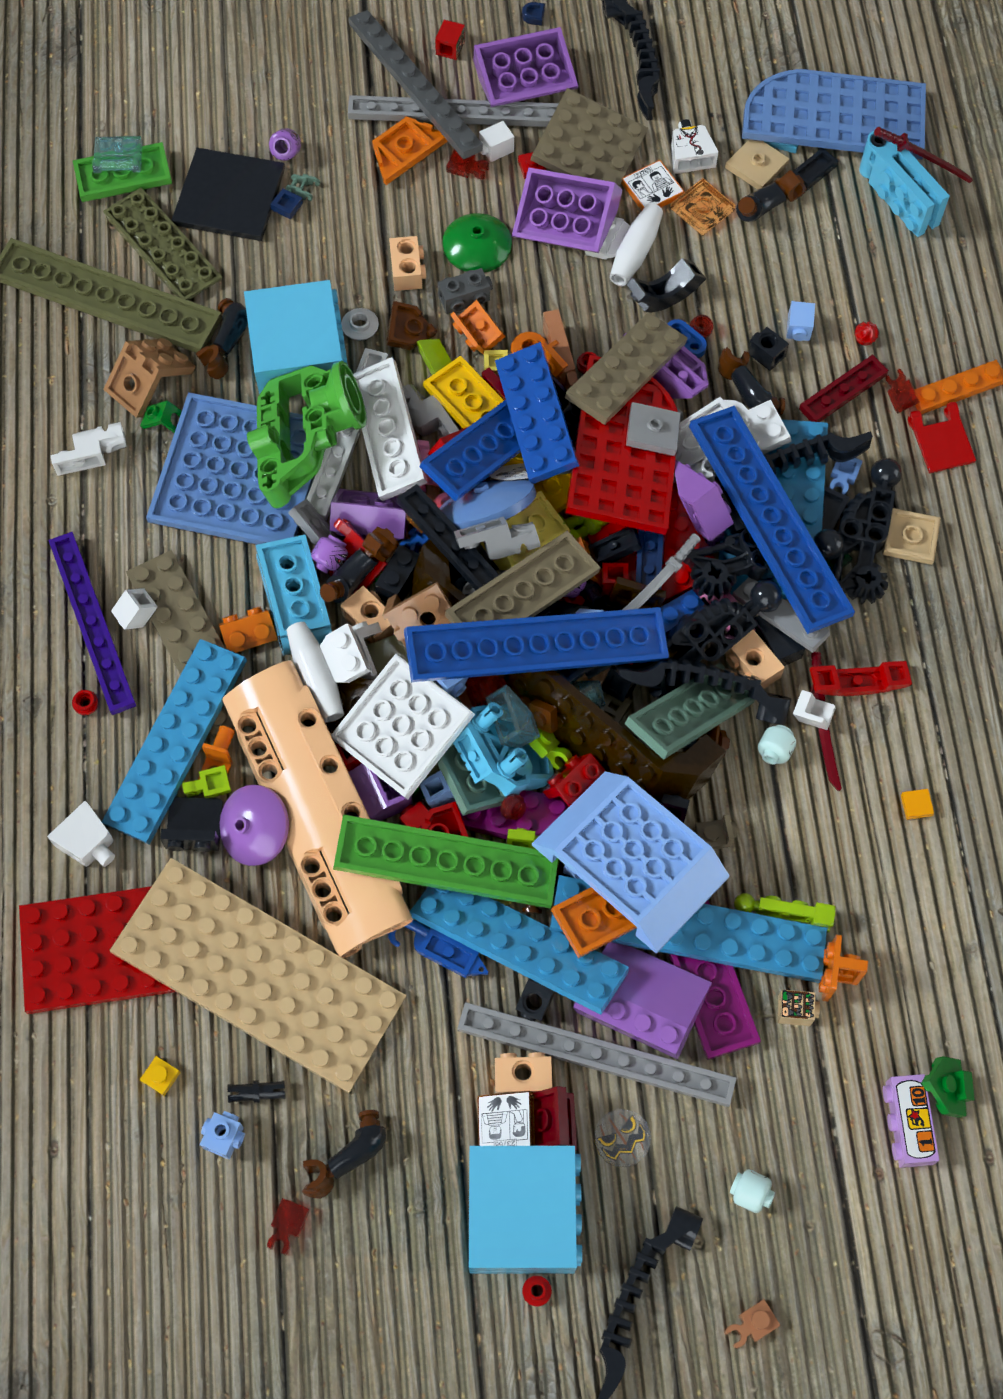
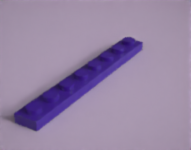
(92, 623)

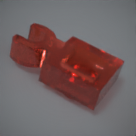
(463, 167)
(901, 392)
(289, 1221)

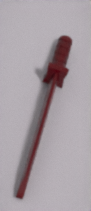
(903, 143)
(825, 737)

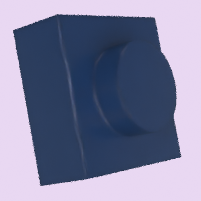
(286, 203)

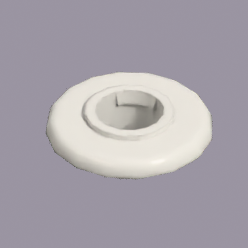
(360, 332)

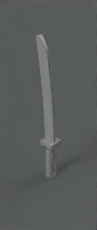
(672, 566)

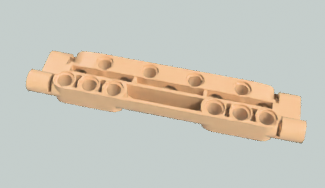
(313, 803)

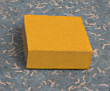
(917, 804)

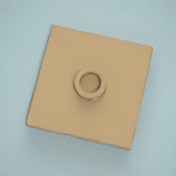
(757, 163)
(912, 536)

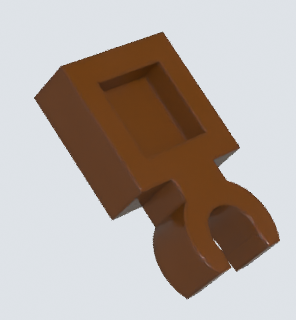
(543, 713)

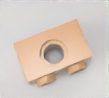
(360, 605)
(753, 648)
(509, 1063)

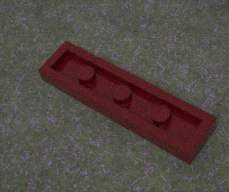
(843, 389)

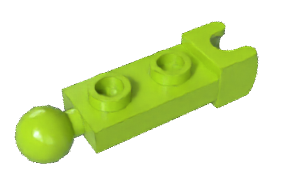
(797, 911)

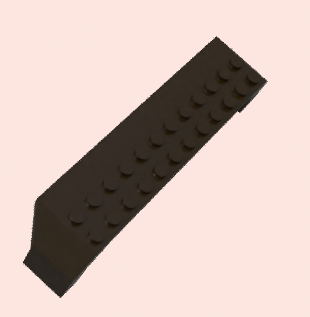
(581, 723)

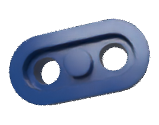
(694, 339)

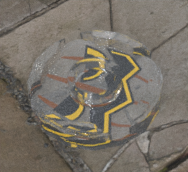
(622, 1138)

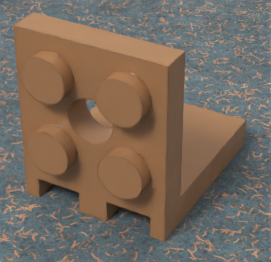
(146, 363)
(409, 611)

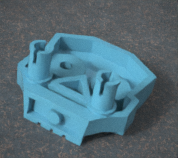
(502, 765)

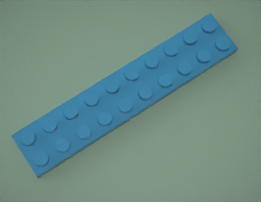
(732, 938)

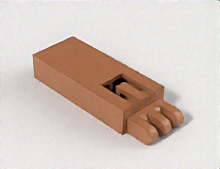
(554, 330)

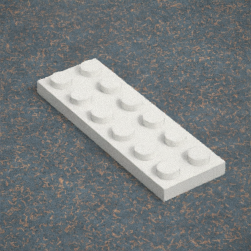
(389, 431)

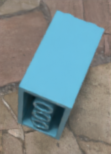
(294, 329)
(524, 1210)

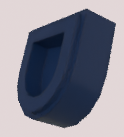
(533, 13)

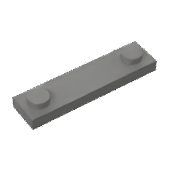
(784, 619)

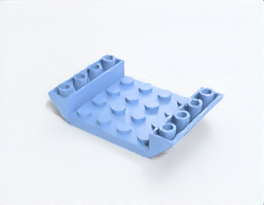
(635, 856)

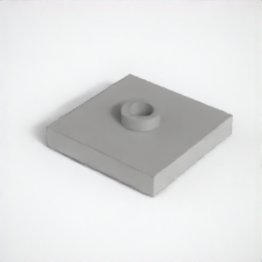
(653, 429)

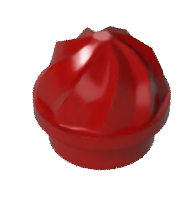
(866, 333)

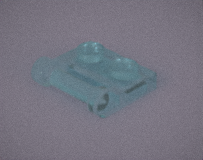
(117, 154)

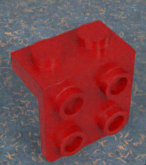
(575, 779)

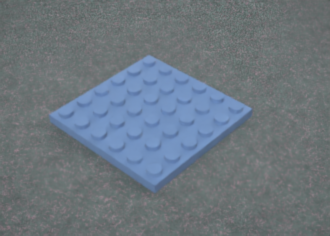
(213, 475)

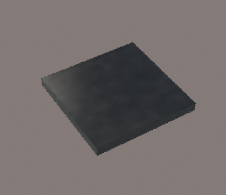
(228, 194)

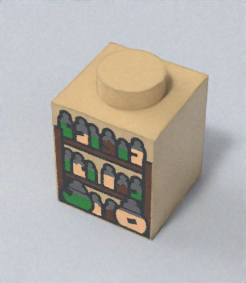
(797, 1008)

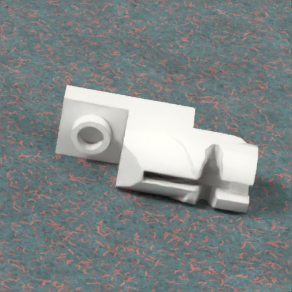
(89, 449)

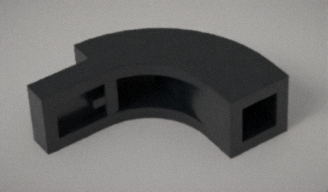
(669, 289)

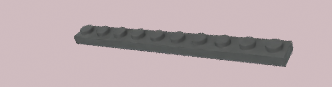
(416, 84)

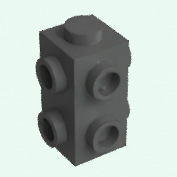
(462, 290)

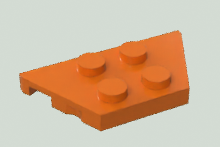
(405, 146)

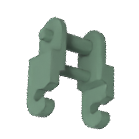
(303, 180)

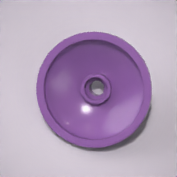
(264, 825)

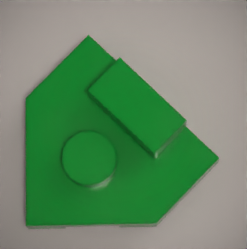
(950, 1086)

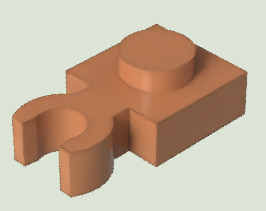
(756, 1322)

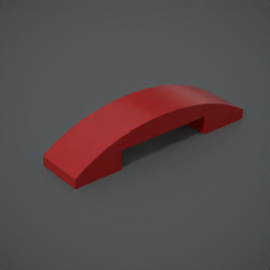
(860, 681)

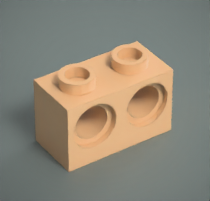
(406, 263)

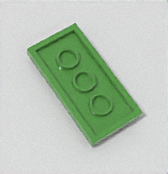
(111, 183)

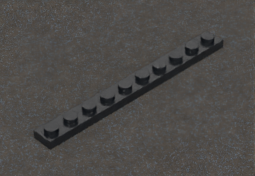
(466, 561)

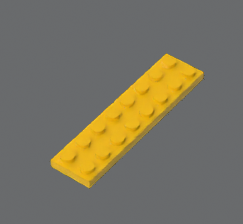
(468, 399)

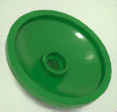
(477, 251)

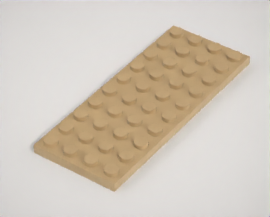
(259, 975)

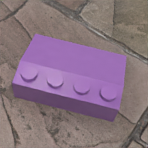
(524, 67)
(566, 210)
(653, 1002)

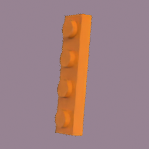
(959, 386)

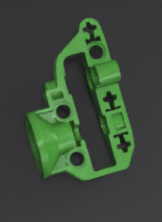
(332, 406)

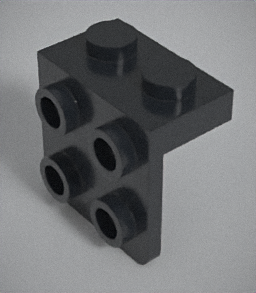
(193, 824)

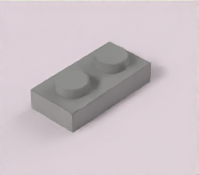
(310, 521)

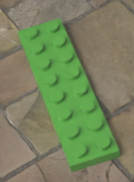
(445, 861)

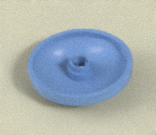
(490, 501)

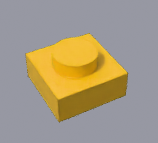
(160, 1076)

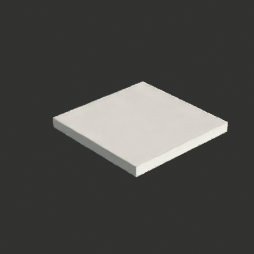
(402, 727)

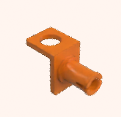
(218, 753)

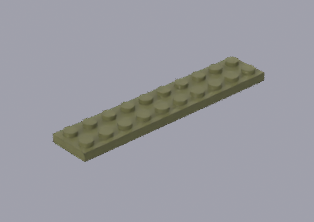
(107, 296)

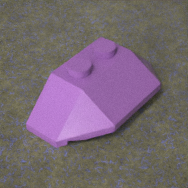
(683, 375)

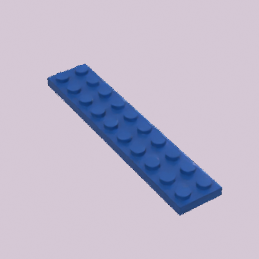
(771, 520)
(535, 644)

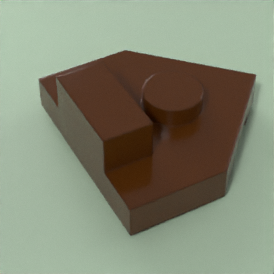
(407, 326)

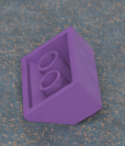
(368, 512)

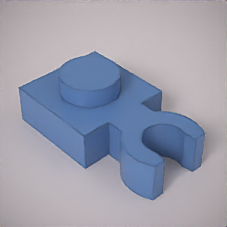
(845, 474)

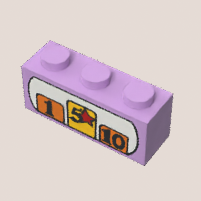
(910, 1121)

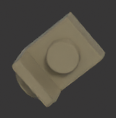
(718, 832)

